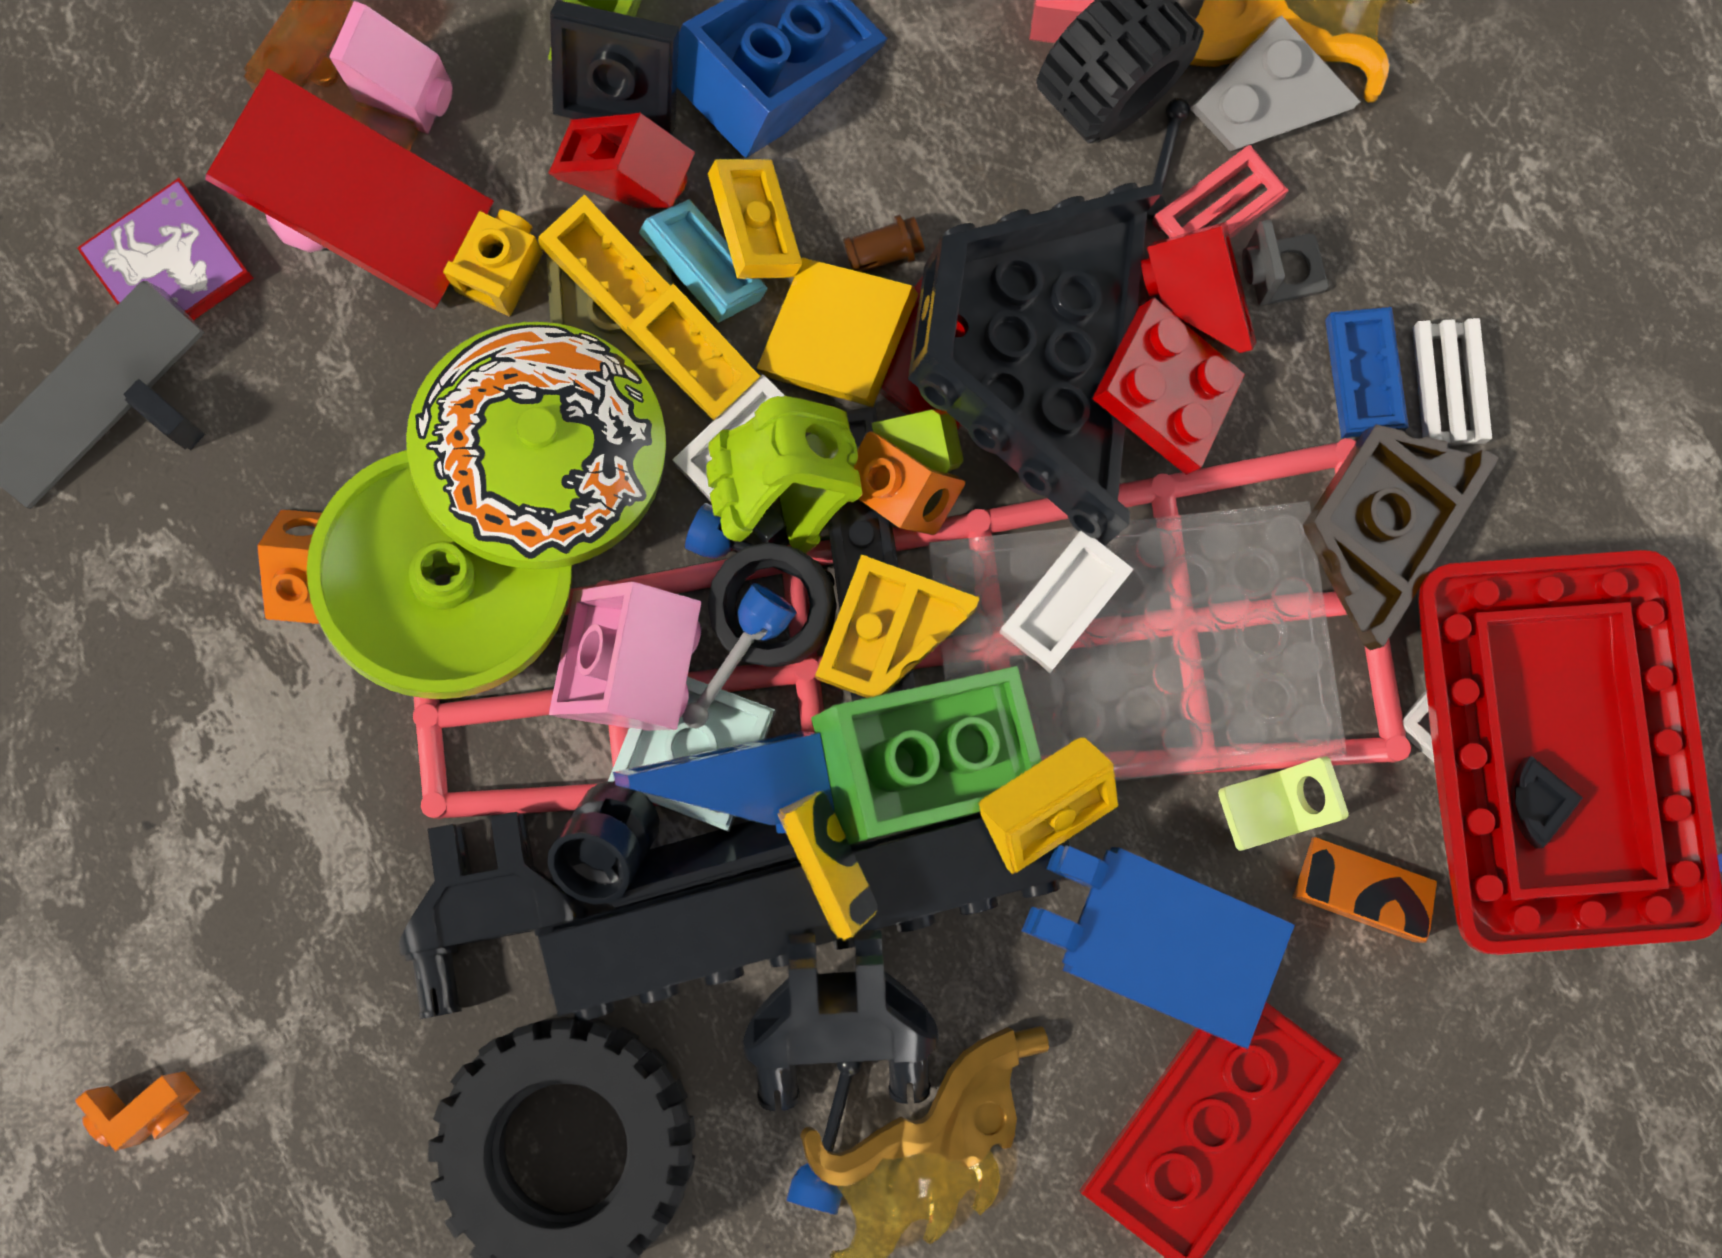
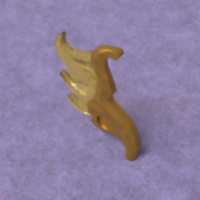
(930, 1163)

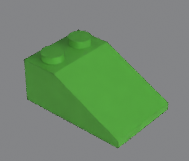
(925, 752)

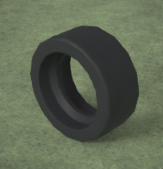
(744, 564)

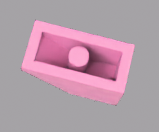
(391, 68)

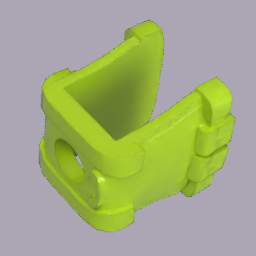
(777, 459)

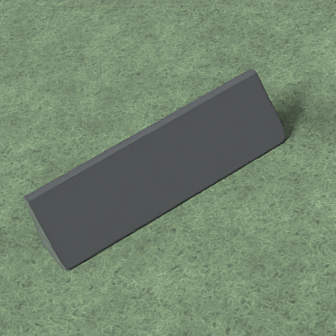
(87, 390)

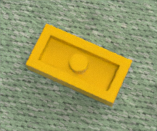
(754, 218)

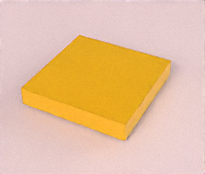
(837, 331)

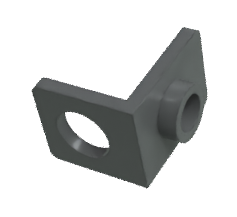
(1265, 269)

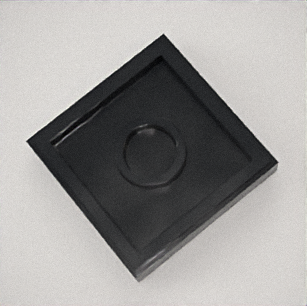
(612, 65)

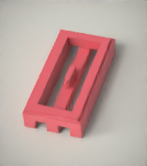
(1262, 174)

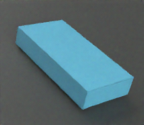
(701, 260)

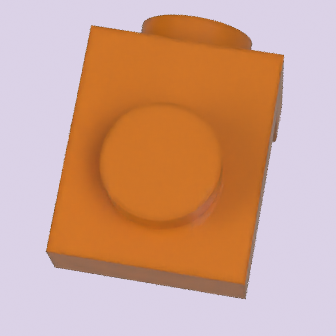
(151, 1113)

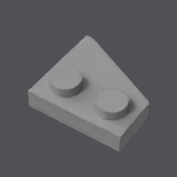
(1271, 90)

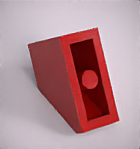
(623, 160)
(1202, 284)

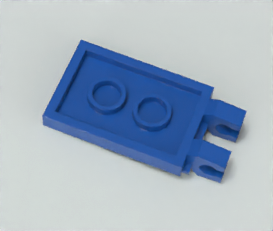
(1166, 941)

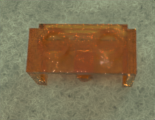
(300, 42)

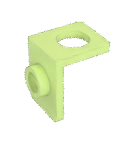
(1276, 804)

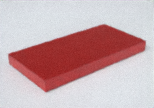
(347, 187)
(1208, 1133)

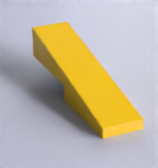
(647, 307)

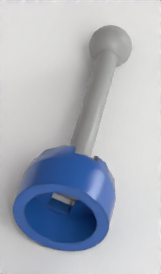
(761, 617)

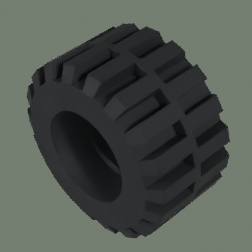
(1117, 63)

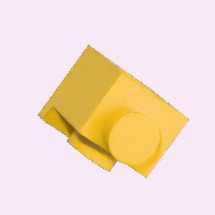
(501, 279)

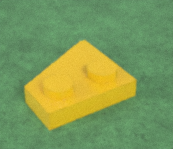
(888, 627)

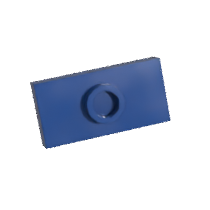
(1366, 370)

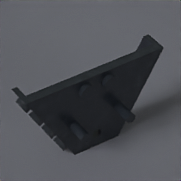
(1041, 324)

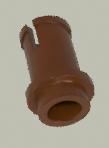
(885, 245)

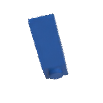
(740, 779)

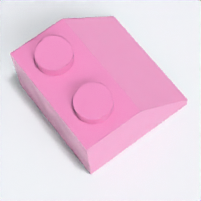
(626, 657)

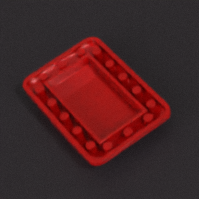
(1597, 684)

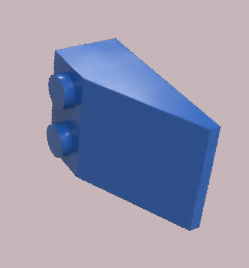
(770, 62)

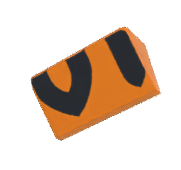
(1367, 890)

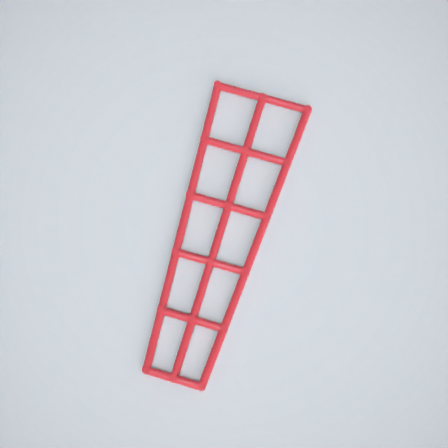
(1161, 491)

